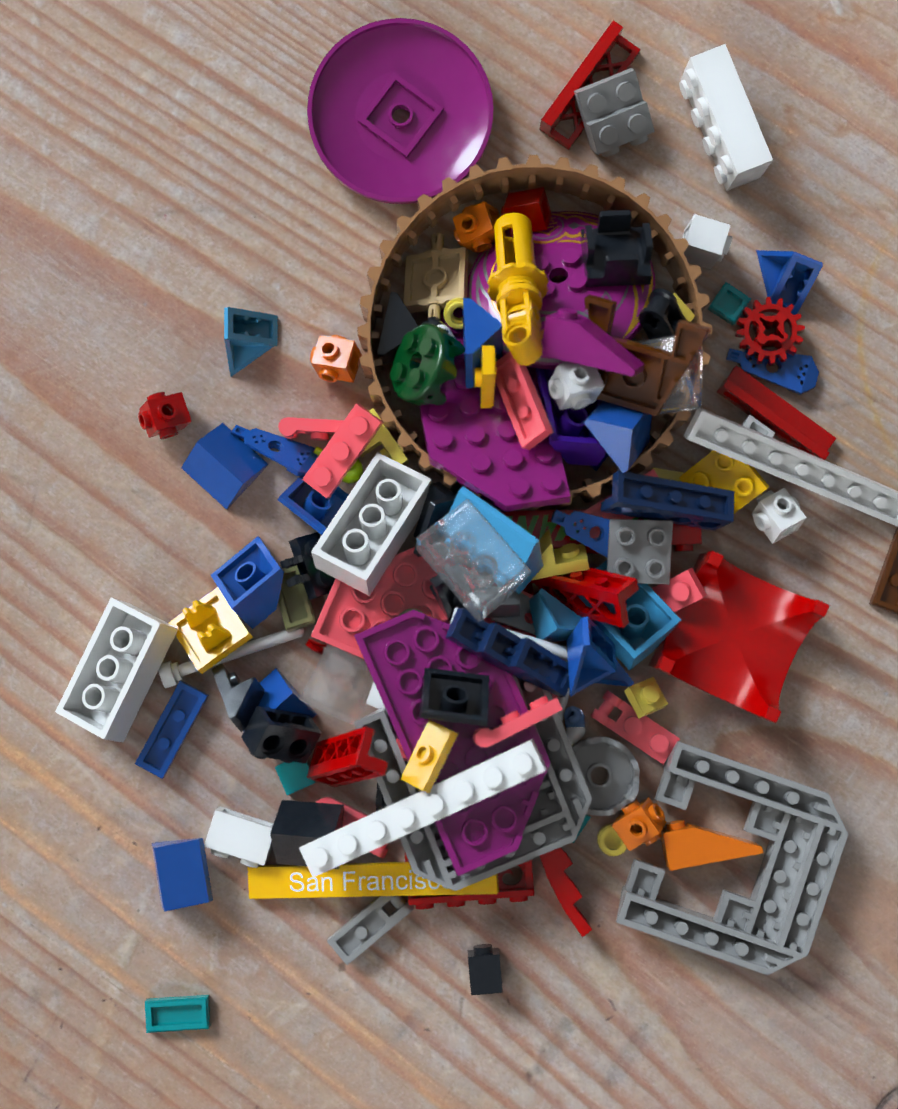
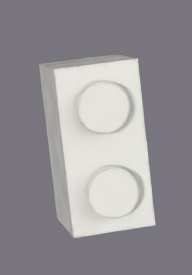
(706, 240)
(239, 836)

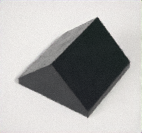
(396, 324)
(454, 697)
(299, 824)

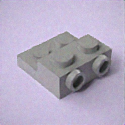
(614, 113)

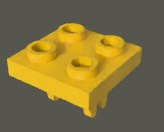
(729, 474)
(210, 630)

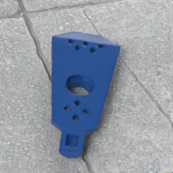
(787, 372)
(291, 454)
(597, 544)

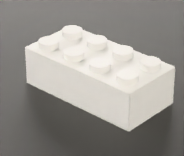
(725, 118)
(372, 524)
(116, 670)

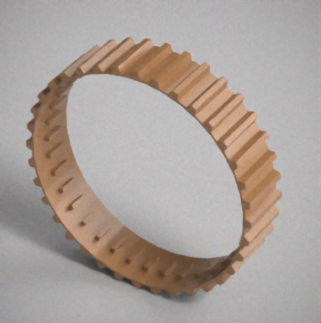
(506, 178)

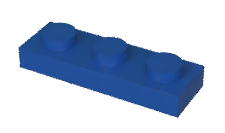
(171, 729)

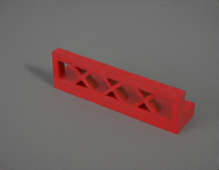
(581, 77)
(776, 413)
(596, 587)
(345, 759)

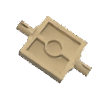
(435, 277)

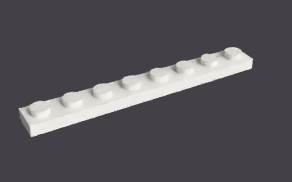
(793, 465)
(423, 808)

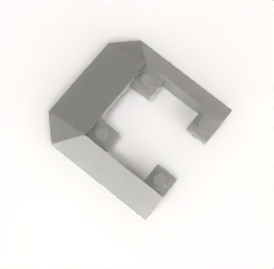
(552, 824)
(792, 883)

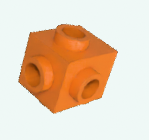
(476, 227)
(335, 358)
(640, 823)

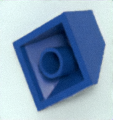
(251, 582)

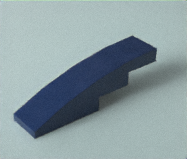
(510, 653)

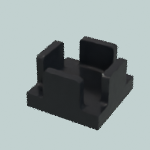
(616, 252)

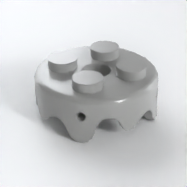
(622, 770)

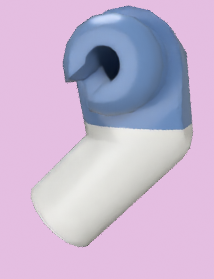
(574, 724)

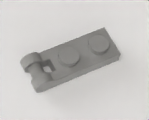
(368, 927)

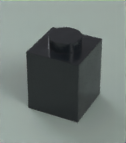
(484, 970)

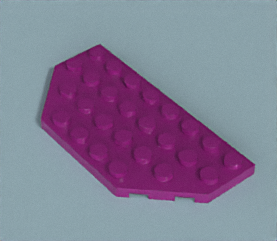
(484, 448)
(397, 660)

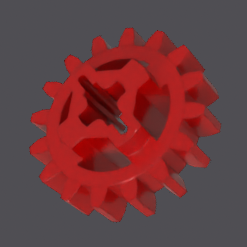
(778, 339)

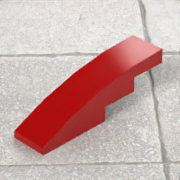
(566, 891)

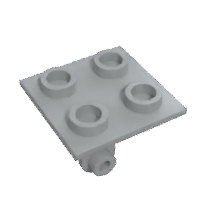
(640, 549)

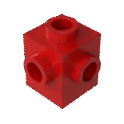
(164, 415)

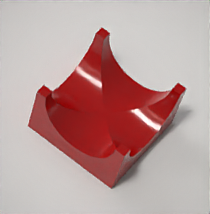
(738, 637)

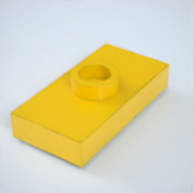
(486, 376)
(429, 756)

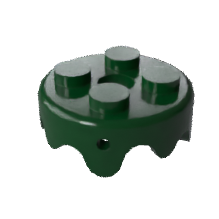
(436, 353)

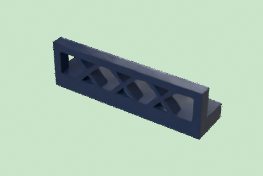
(670, 501)

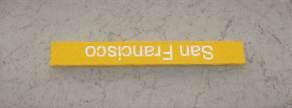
(352, 881)

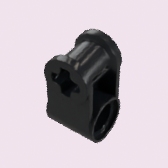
(661, 315)

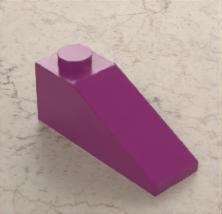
(584, 343)

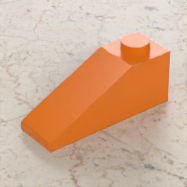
(694, 845)

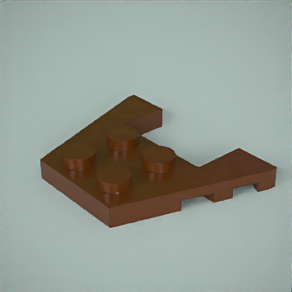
(662, 369)

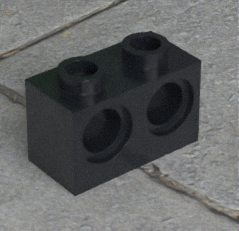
(281, 735)

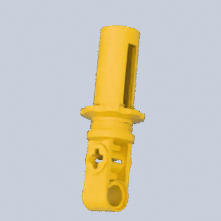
(518, 288)

